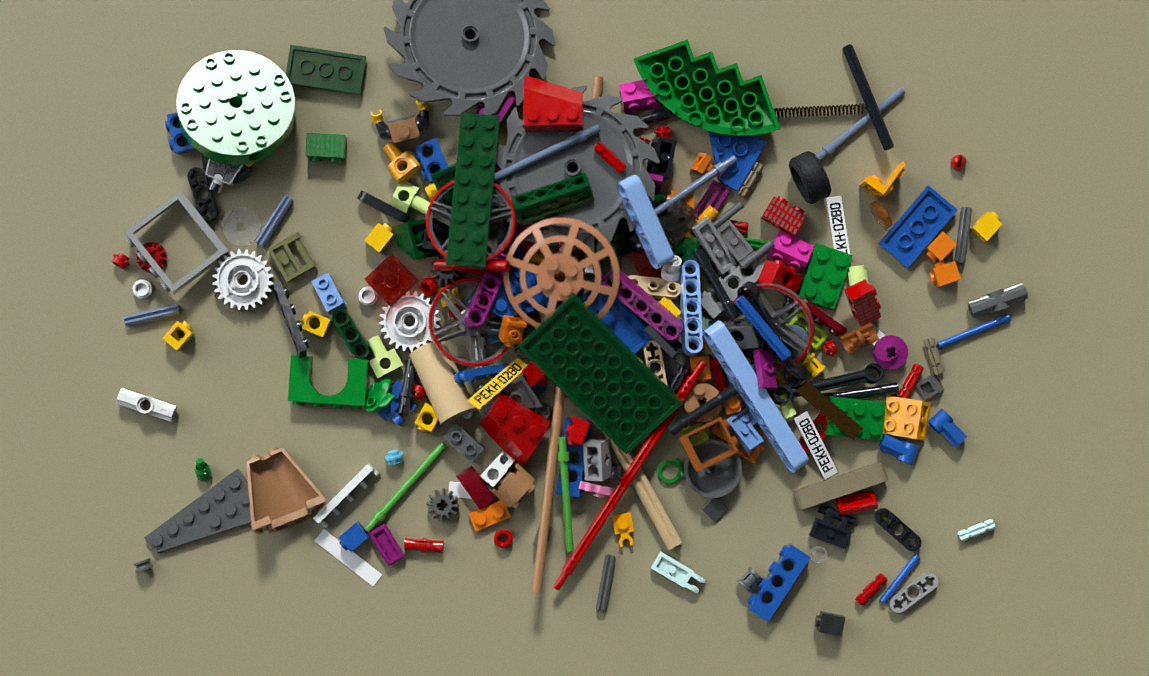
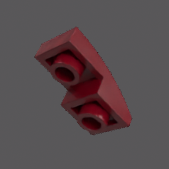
(475, 487)

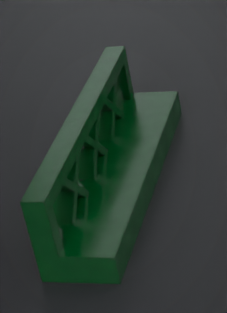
(553, 200)

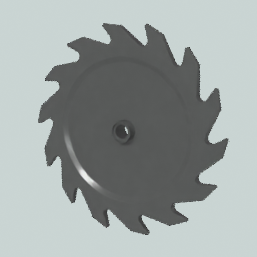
(464, 68)
(608, 206)

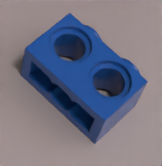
(176, 135)
(436, 159)

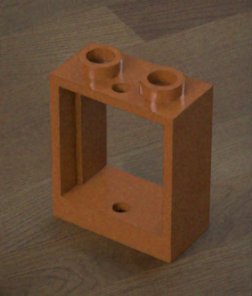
(732, 442)

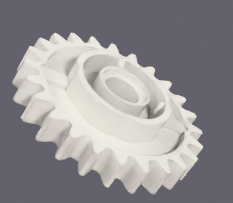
(233, 269)
(395, 324)

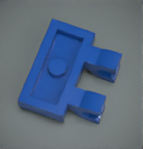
(390, 410)

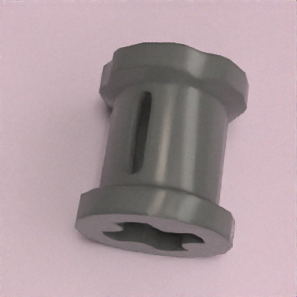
(749, 579)

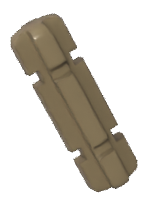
(750, 179)
(934, 356)

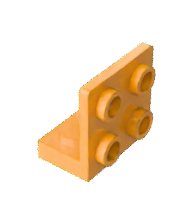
(874, 186)
(906, 417)

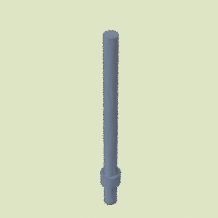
(580, 136)
(830, 148)
(719, 169)

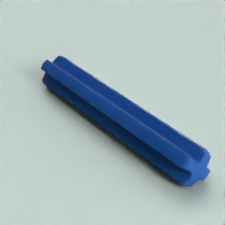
(762, 328)

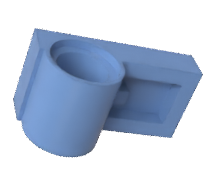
(329, 293)

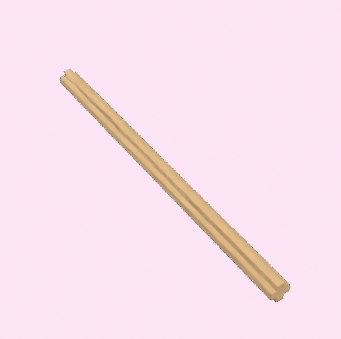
(646, 494)

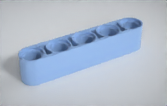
(648, 225)
(695, 300)

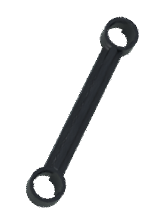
(788, 363)
(830, 383)

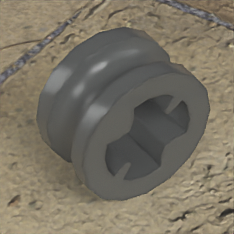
(143, 565)

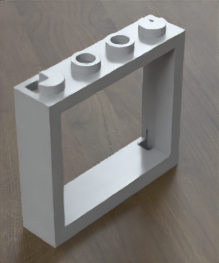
(201, 223)

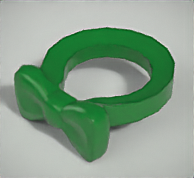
(676, 463)

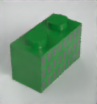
(326, 146)

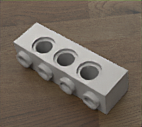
(713, 307)

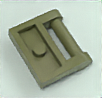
(286, 260)

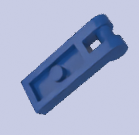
(478, 373)

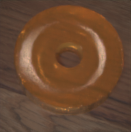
(880, 214)

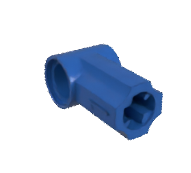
(944, 424)
(903, 451)

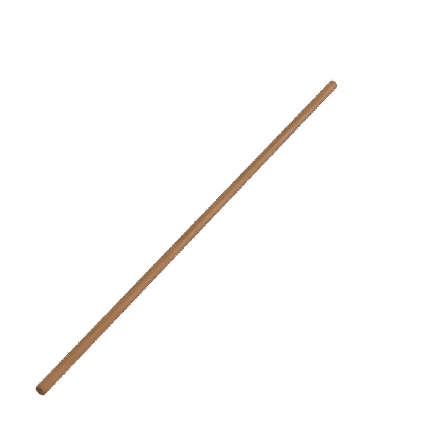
(554, 445)

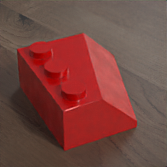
(551, 107)
(514, 427)

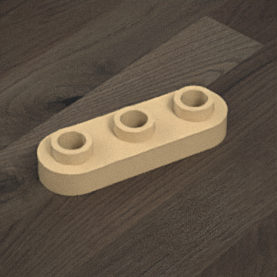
(661, 290)

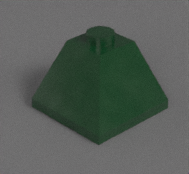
(410, 239)

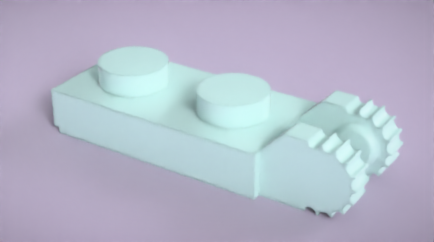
(676, 571)

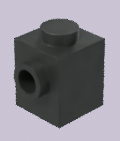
(830, 623)

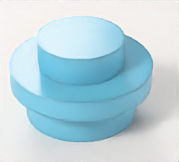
(394, 457)

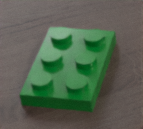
(825, 276)
(866, 413)

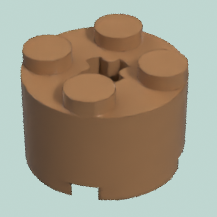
(699, 392)
(514, 486)

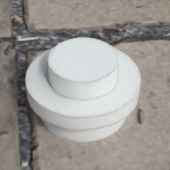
(142, 289)
(368, 296)

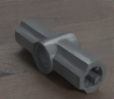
(997, 300)

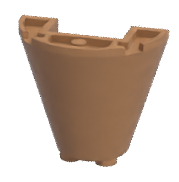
(279, 492)

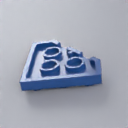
(744, 148)
(501, 303)

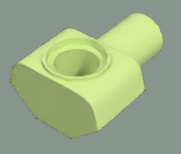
(413, 201)
(380, 353)

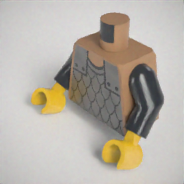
(405, 127)

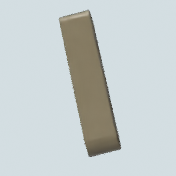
(840, 485)

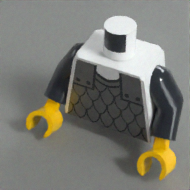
(225, 173)

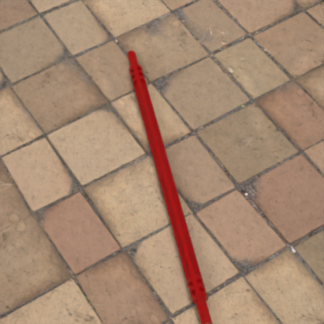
(625, 481)

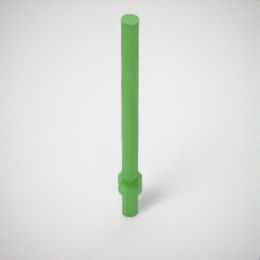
(563, 457)
(380, 514)

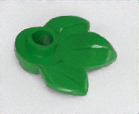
(687, 247)
(379, 396)

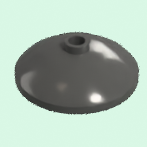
(715, 483)

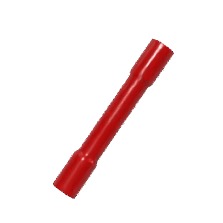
(493, 266)

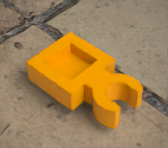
(623, 525)

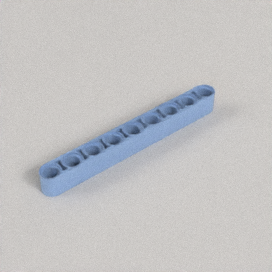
(756, 399)

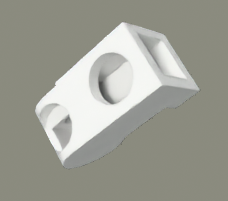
(497, 468)

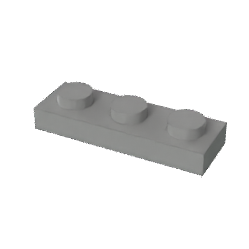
(713, 245)

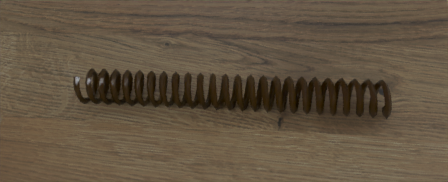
(820, 109)

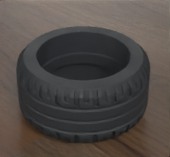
(810, 177)

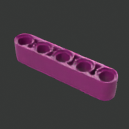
(485, 293)
(648, 313)

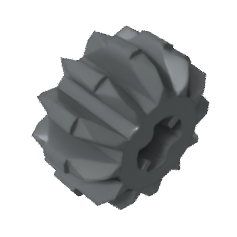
(444, 276)
(447, 509)

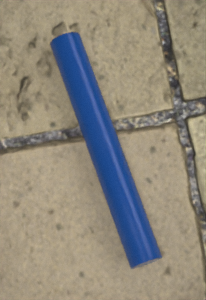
(899, 579)

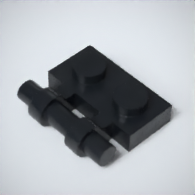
(829, 532)

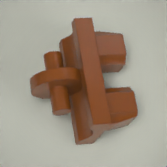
(859, 338)

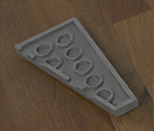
(214, 511)

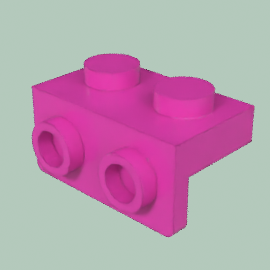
(637, 97)
(790, 251)

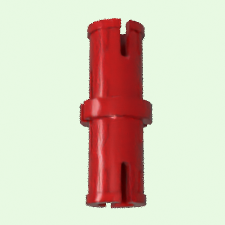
(423, 545)

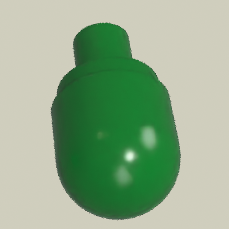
(202, 470)

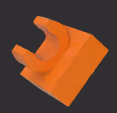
(702, 163)

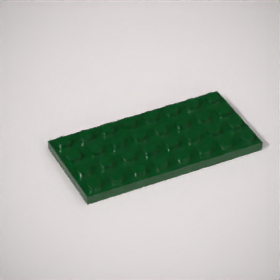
(600, 373)

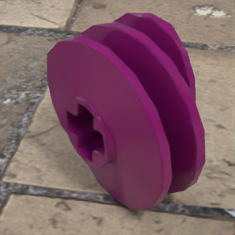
(900, 349)

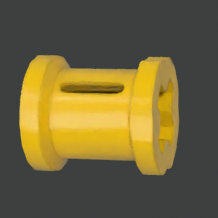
(813, 365)

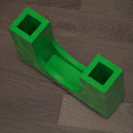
(302, 388)

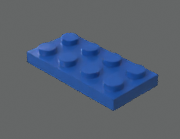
(917, 226)

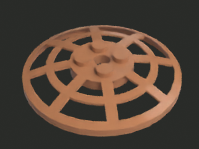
(561, 262)

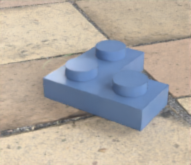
(742, 428)

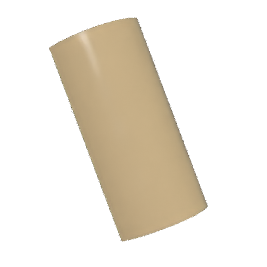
(438, 380)

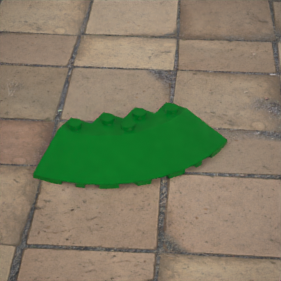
(707, 95)

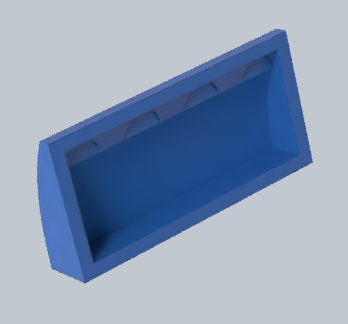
(620, 321)

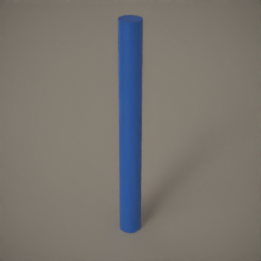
(973, 331)

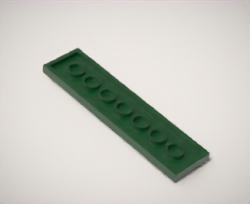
(473, 190)

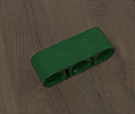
(345, 327)

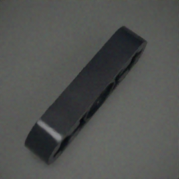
(203, 179)
(383, 207)
(890, 516)

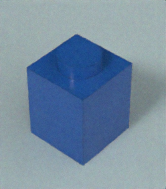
(353, 537)

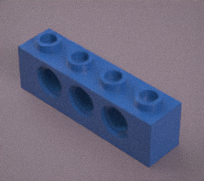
(578, 467)
(767, 609)

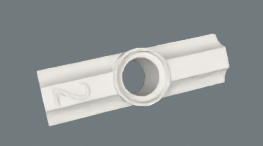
(135, 401)

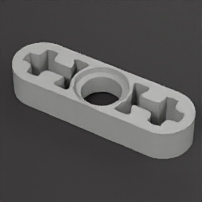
(921, 594)

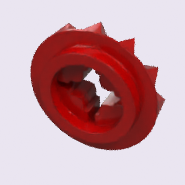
(160, 255)

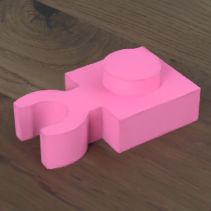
(599, 490)

